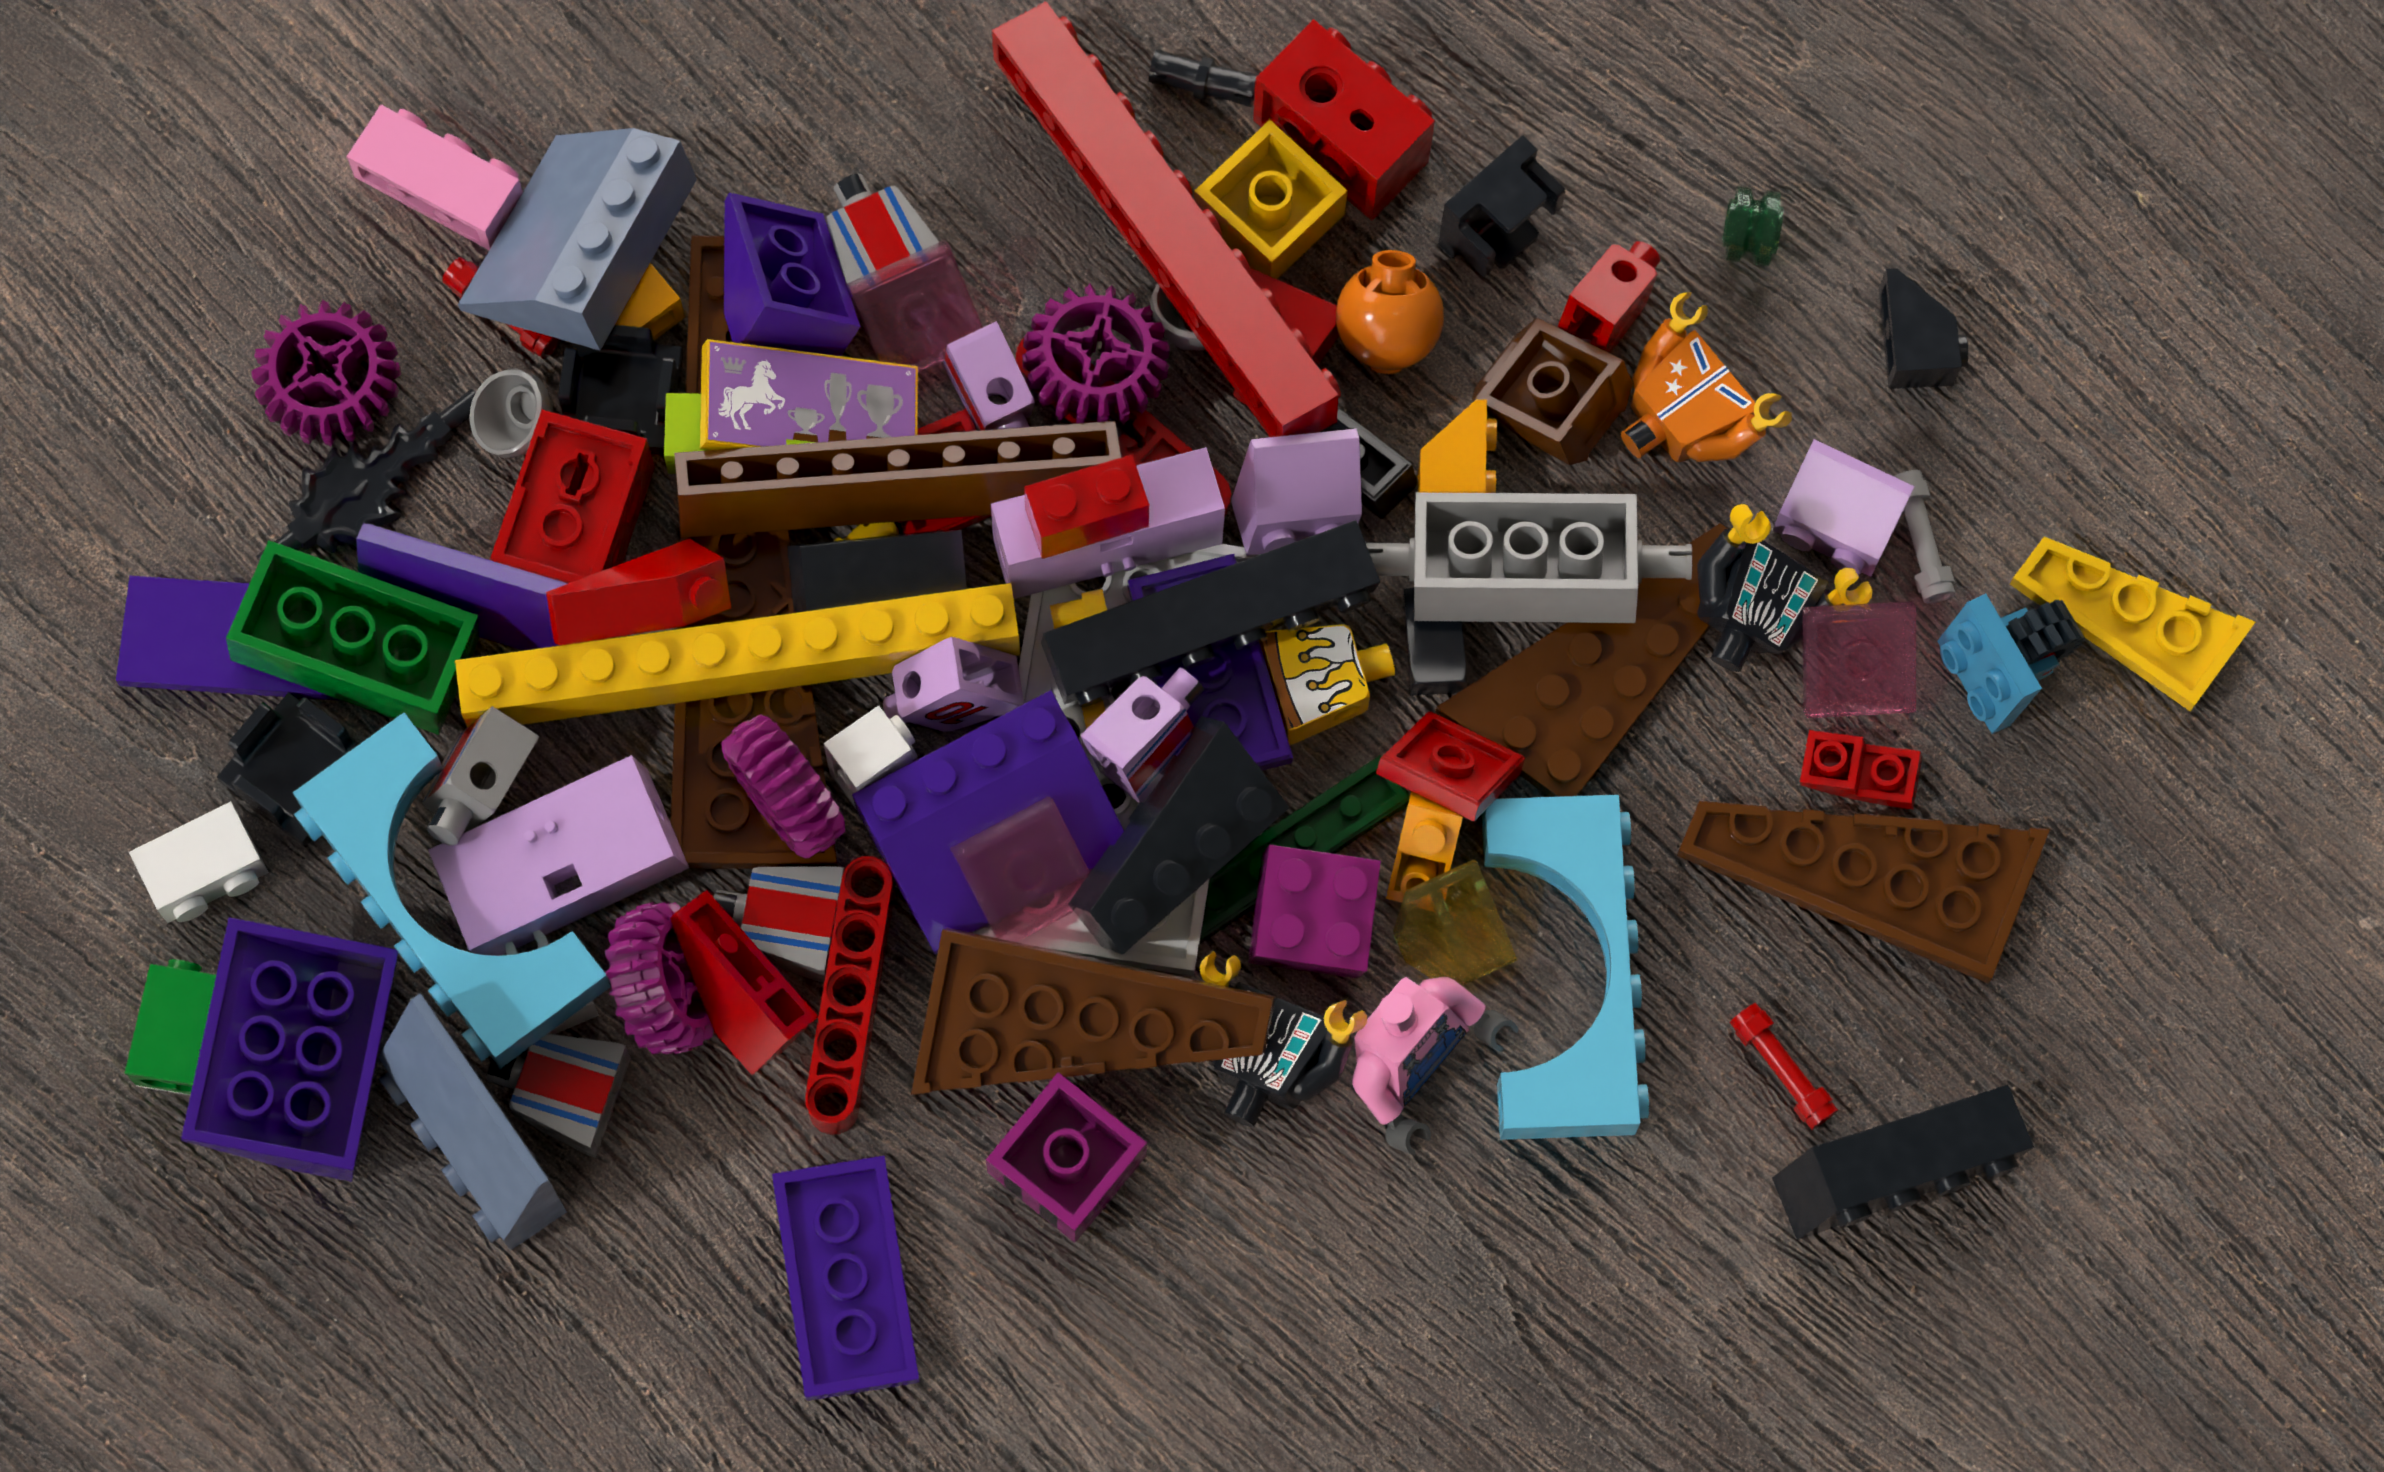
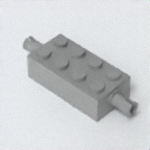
(1527, 557)

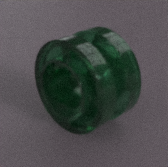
(1753, 226)

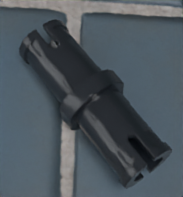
(1203, 78)

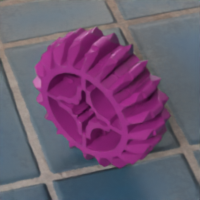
(1056, 342)
(341, 359)
(783, 786)
(655, 982)

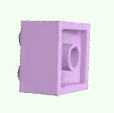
(1297, 488)
(1842, 509)

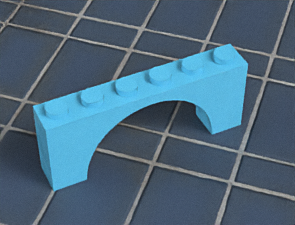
(1579, 851)
(501, 998)

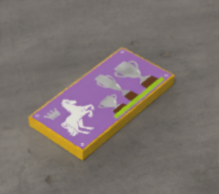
(800, 397)

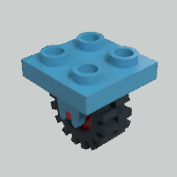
(2006, 655)

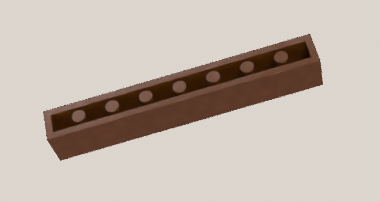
(877, 477)

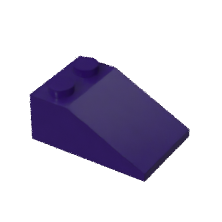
(784, 279)

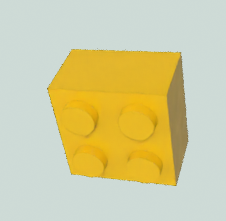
(1272, 200)

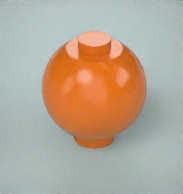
(1390, 313)

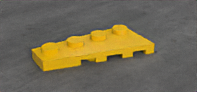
(2150, 630)

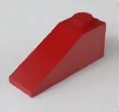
(641, 595)
(740, 988)

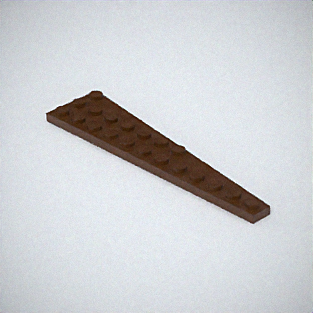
(708, 805)

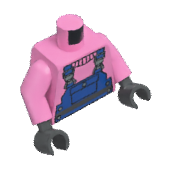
(1409, 1041)

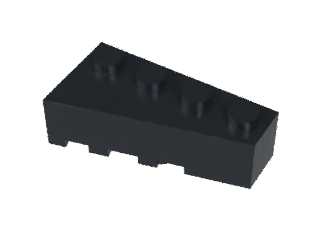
(1177, 839)
(1902, 1161)

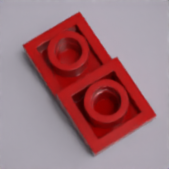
(1861, 771)

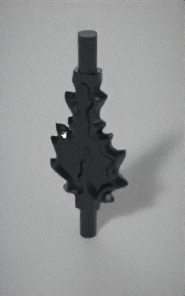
(360, 489)

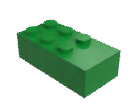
(352, 636)

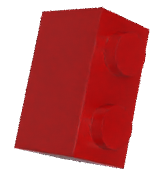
(1087, 506)

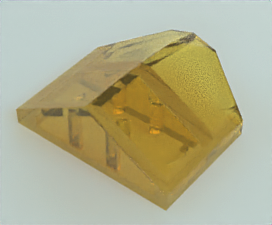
(1453, 927)

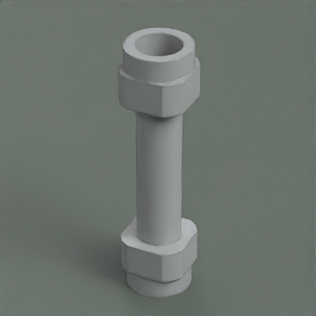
(1934, 580)

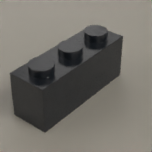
(875, 569)

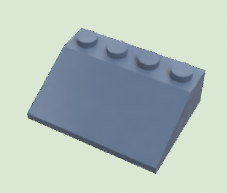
(582, 234)
(467, 1127)

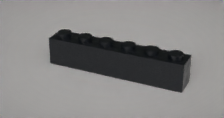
(1211, 613)

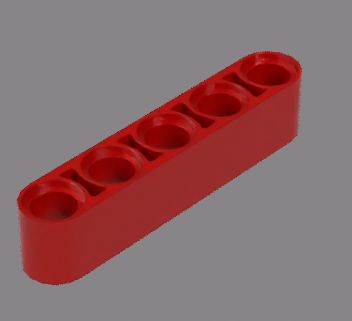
(846, 968)

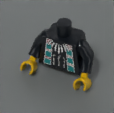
(1760, 593)
(1300, 1058)

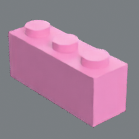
(435, 175)

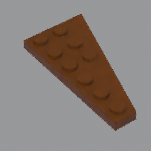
(1585, 684)
(1899, 879)
(1034, 1011)

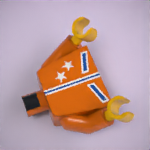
(1692, 399)

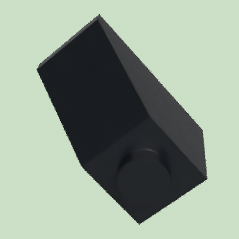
(1918, 336)

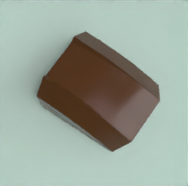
(1555, 390)

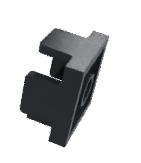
(1490, 213)
(622, 383)
(279, 754)

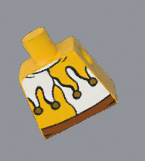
(1321, 676)

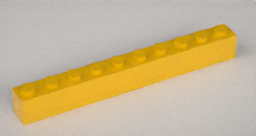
(731, 656)

